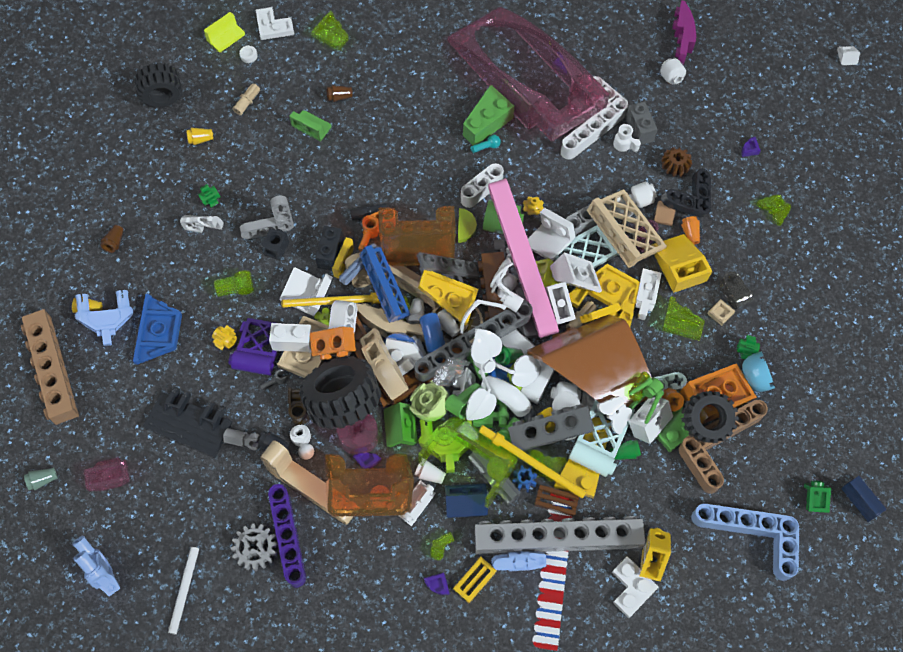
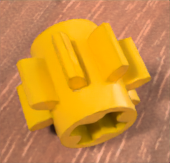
(224, 337)

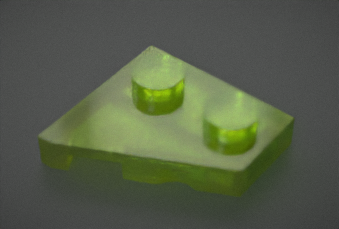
(330, 32)
(682, 321)

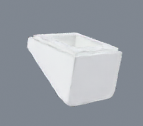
(848, 55)

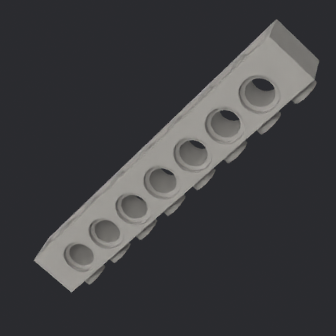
(633, 540)

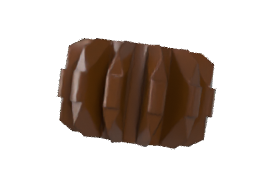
(676, 161)

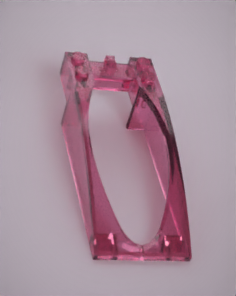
(531, 107)

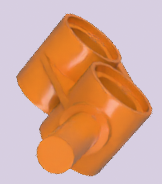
(370, 220)

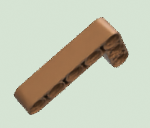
(700, 454)

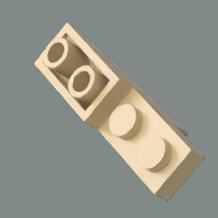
(377, 319)
(382, 364)

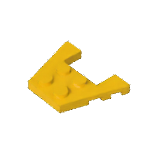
(615, 287)

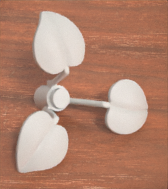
(509, 298)
(483, 348)

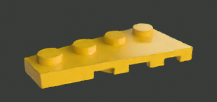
(580, 475)

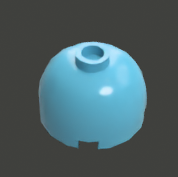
(757, 373)

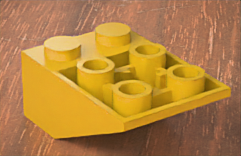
(682, 263)

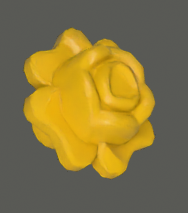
(533, 206)

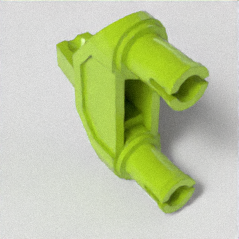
(443, 453)

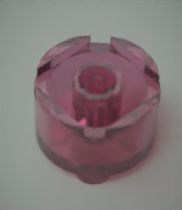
(359, 442)

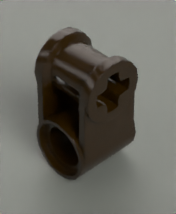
(295, 406)

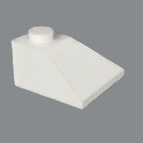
(575, 272)

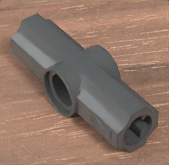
(507, 493)

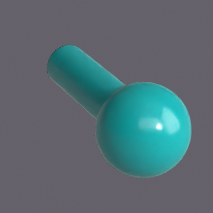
(493, 142)

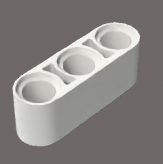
(479, 192)
(343, 315)
(536, 389)

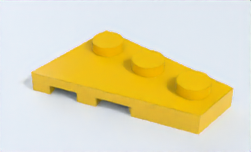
(448, 293)

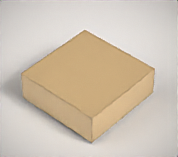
(721, 312)

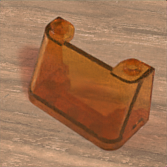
(369, 490)

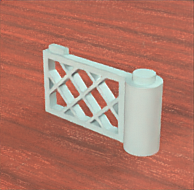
(580, 238)
(595, 456)

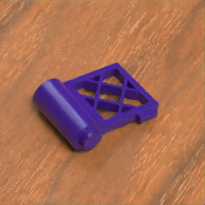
(252, 359)

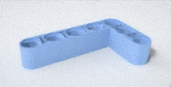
(755, 527)

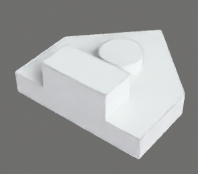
(403, 353)

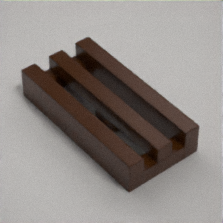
(538, 503)

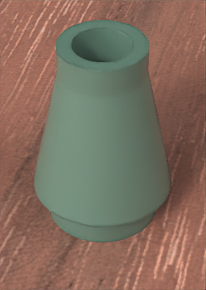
(39, 478)

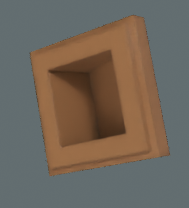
(664, 214)

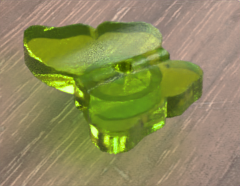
(776, 206)
(555, 464)

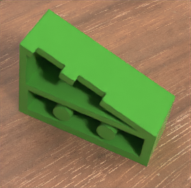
(488, 116)

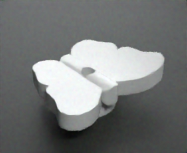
(618, 419)

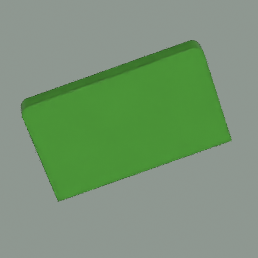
(310, 124)
(400, 425)

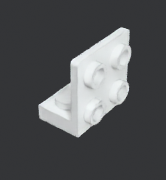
(552, 235)
(304, 285)

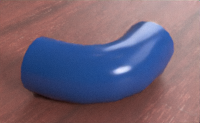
(432, 333)

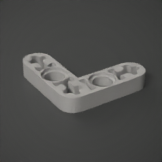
(281, 220)

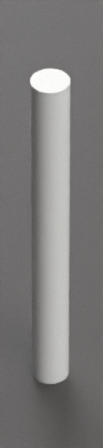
(183, 590)

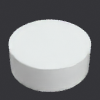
(248, 54)

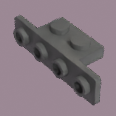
(447, 265)

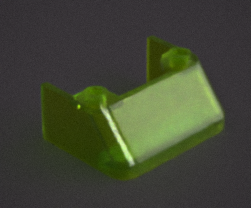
(500, 460)

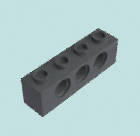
(583, 426)

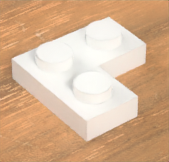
(273, 28)
(637, 589)

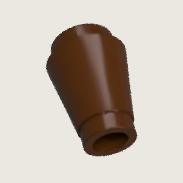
(338, 93)
(112, 239)

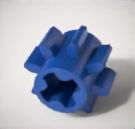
(521, 474)

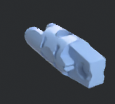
(519, 561)

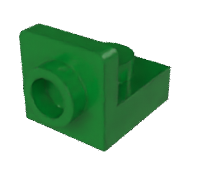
(818, 496)

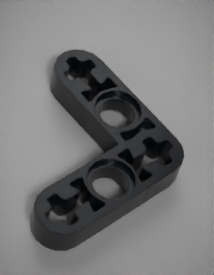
(698, 204)

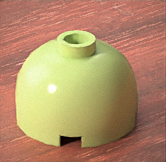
(429, 401)

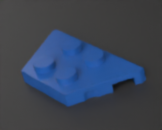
(157, 330)

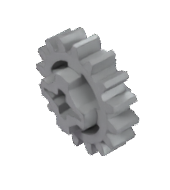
(249, 553)

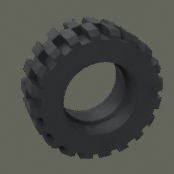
(340, 392)

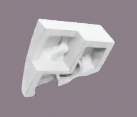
(197, 223)

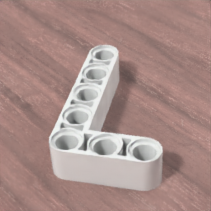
(602, 121)

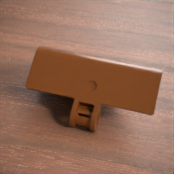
(596, 358)

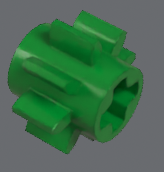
(209, 195)
(747, 346)

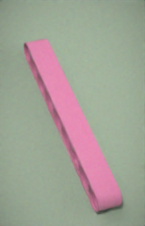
(523, 258)

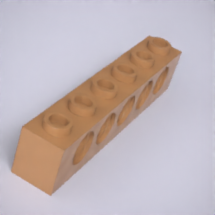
(66, 407)

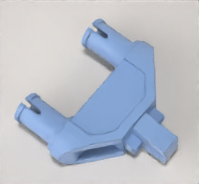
(105, 321)
(96, 567)

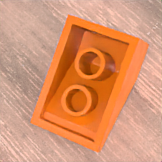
(726, 381)

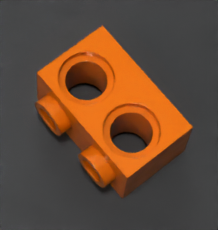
(328, 342)

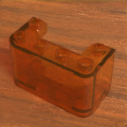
(405, 239)

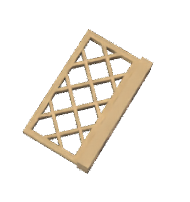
(616, 232)

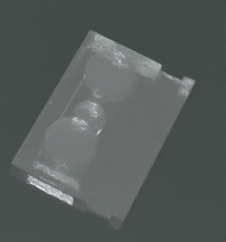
(449, 374)

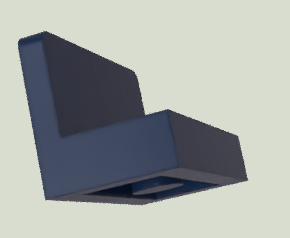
(863, 498)
(466, 500)

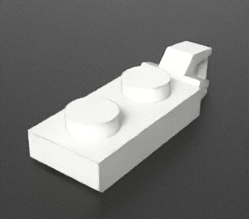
(647, 292)

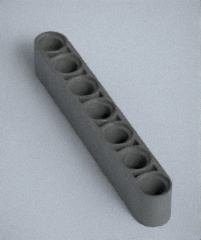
(462, 342)

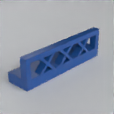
(381, 284)

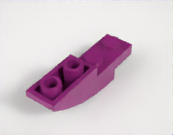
(684, 31)

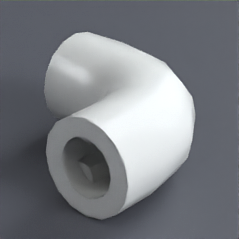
(508, 395)

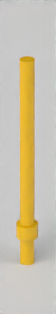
(330, 300)
(498, 440)

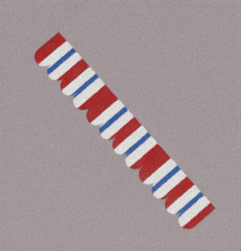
(553, 587)

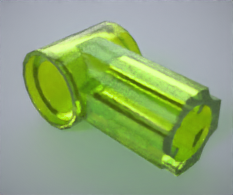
(239, 283)

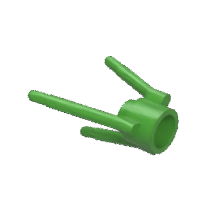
(652, 388)

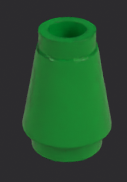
(508, 355)
(627, 450)

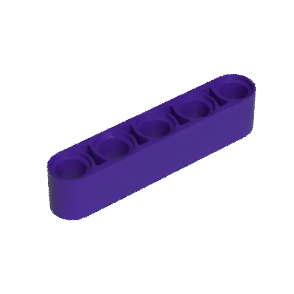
(290, 544)

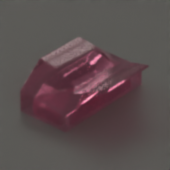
(107, 475)

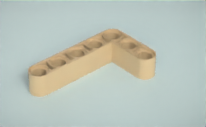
(280, 464)

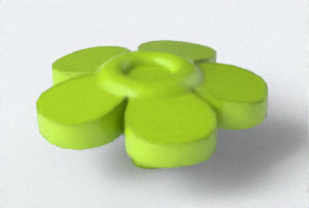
(323, 317)

